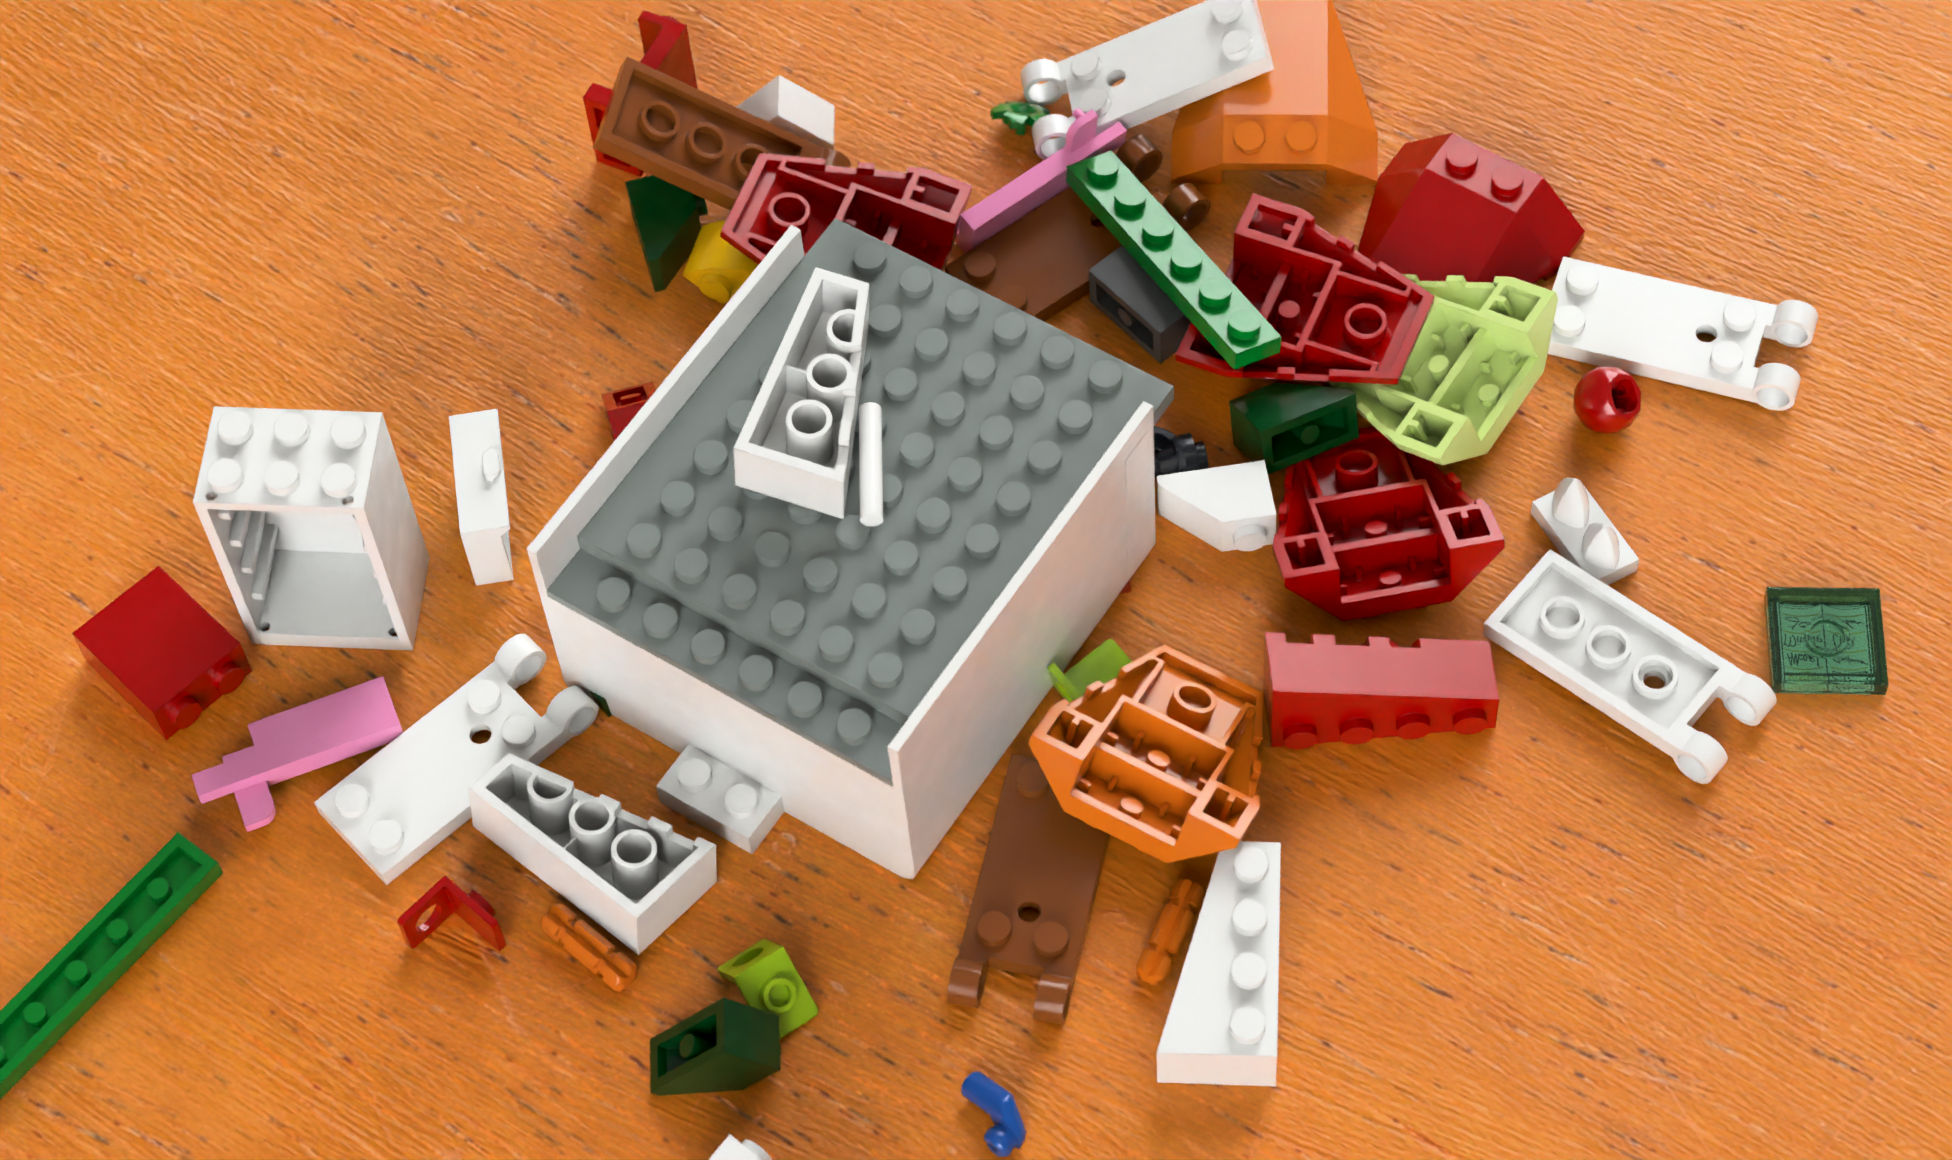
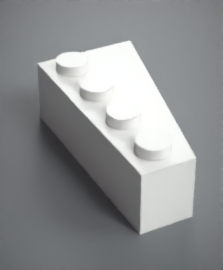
(807, 408)
(602, 859)
(1227, 993)

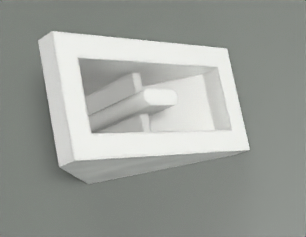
(794, 111)

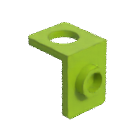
(1100, 665)
(771, 984)

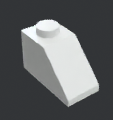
(1221, 505)

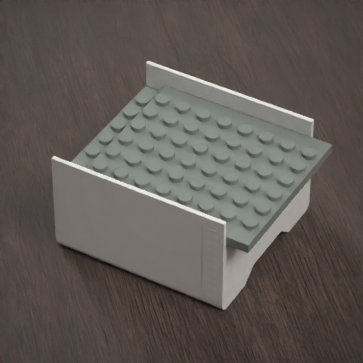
(834, 657)

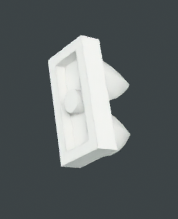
(1584, 532)

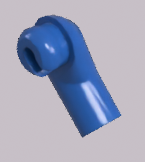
(1002, 1108)

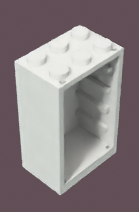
(313, 527)

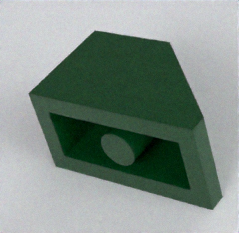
(665, 225)
(1292, 422)
(715, 1050)

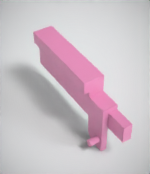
(1038, 183)
(299, 743)

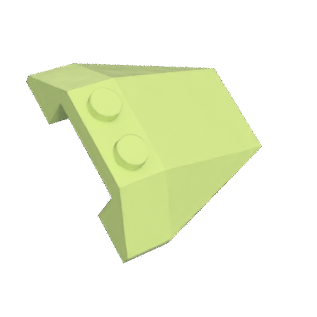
(1466, 370)

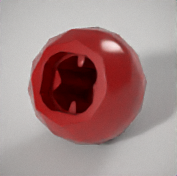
(1607, 400)

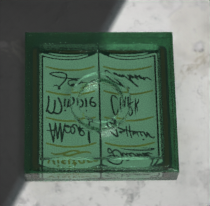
(1825, 640)

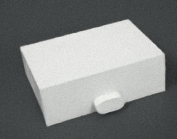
(482, 495)

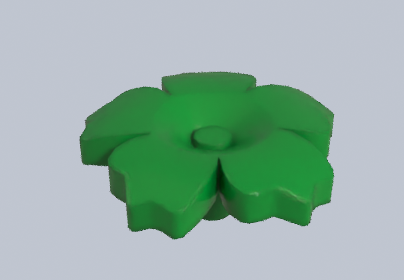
(1019, 114)

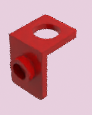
(449, 899)

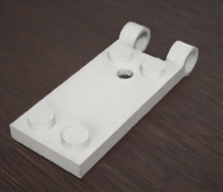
(1162, 67)
(1652, 329)
(1607, 647)
(419, 782)

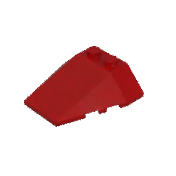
(906, 210)
(1466, 213)
(1325, 299)
(1379, 530)

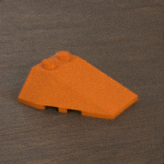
(1288, 119)
(1158, 756)

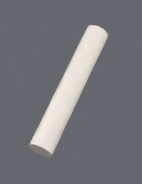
(870, 464)

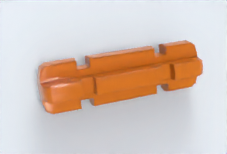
(1170, 932)
(589, 947)

